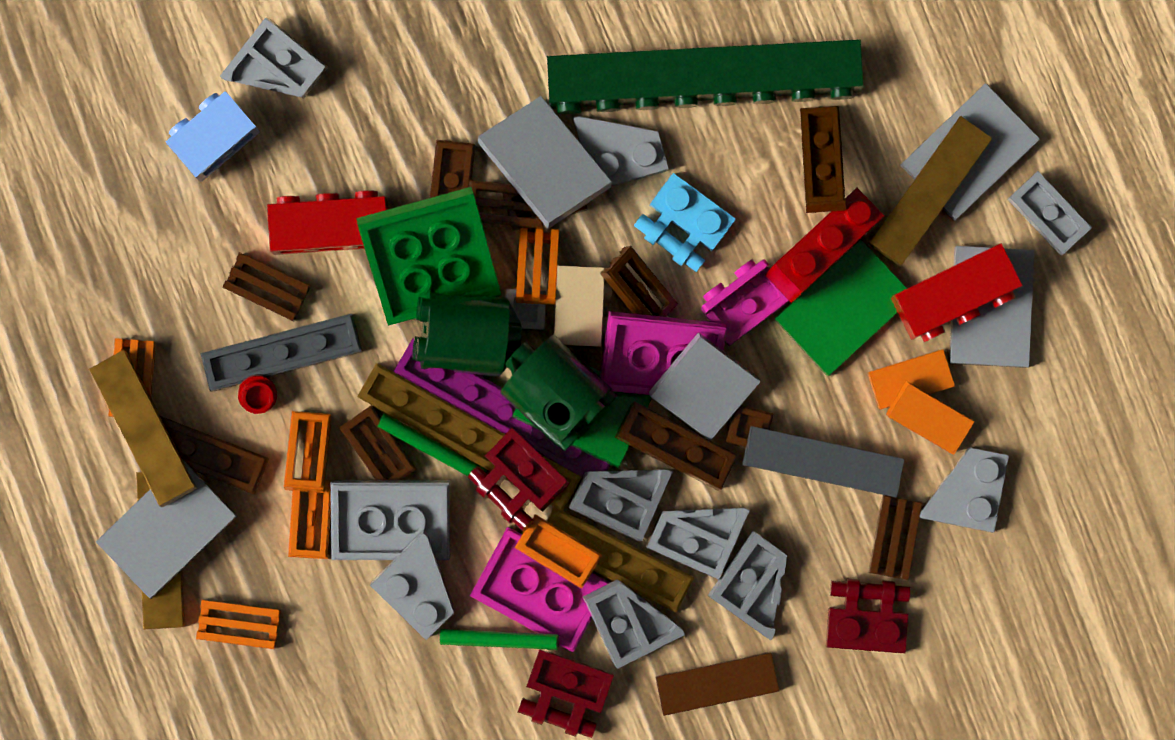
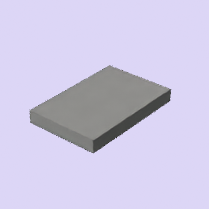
(1009, 143)
(544, 162)
(999, 333)
(386, 515)
(158, 541)

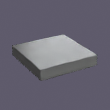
(704, 386)

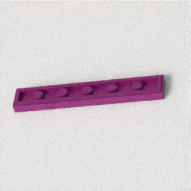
(484, 402)

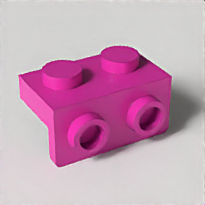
(744, 301)

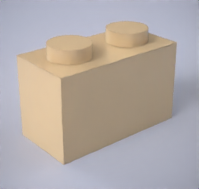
(580, 306)

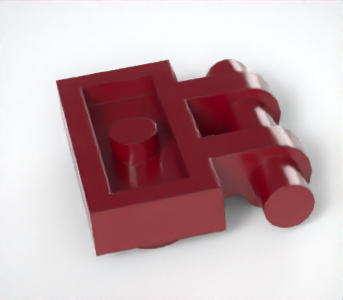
(526, 470)
(867, 629)
(570, 682)

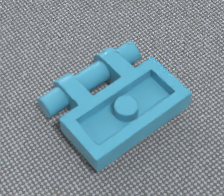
(693, 214)

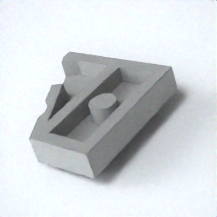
(275, 62)
(621, 150)
(970, 492)
(621, 498)
(699, 537)
(752, 584)
(416, 587)
(629, 623)

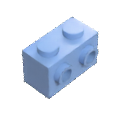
(211, 135)

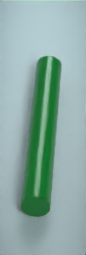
(427, 445)
(499, 639)

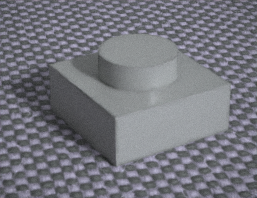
(530, 315)

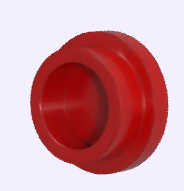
(257, 394)

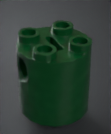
(466, 333)
(556, 390)

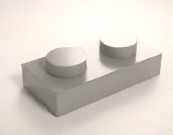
(1049, 213)

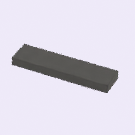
(281, 352)
(823, 461)

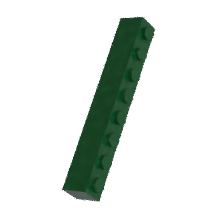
(704, 75)

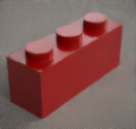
(320, 224)
(823, 245)
(957, 293)

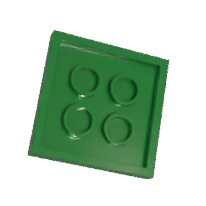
(426, 248)

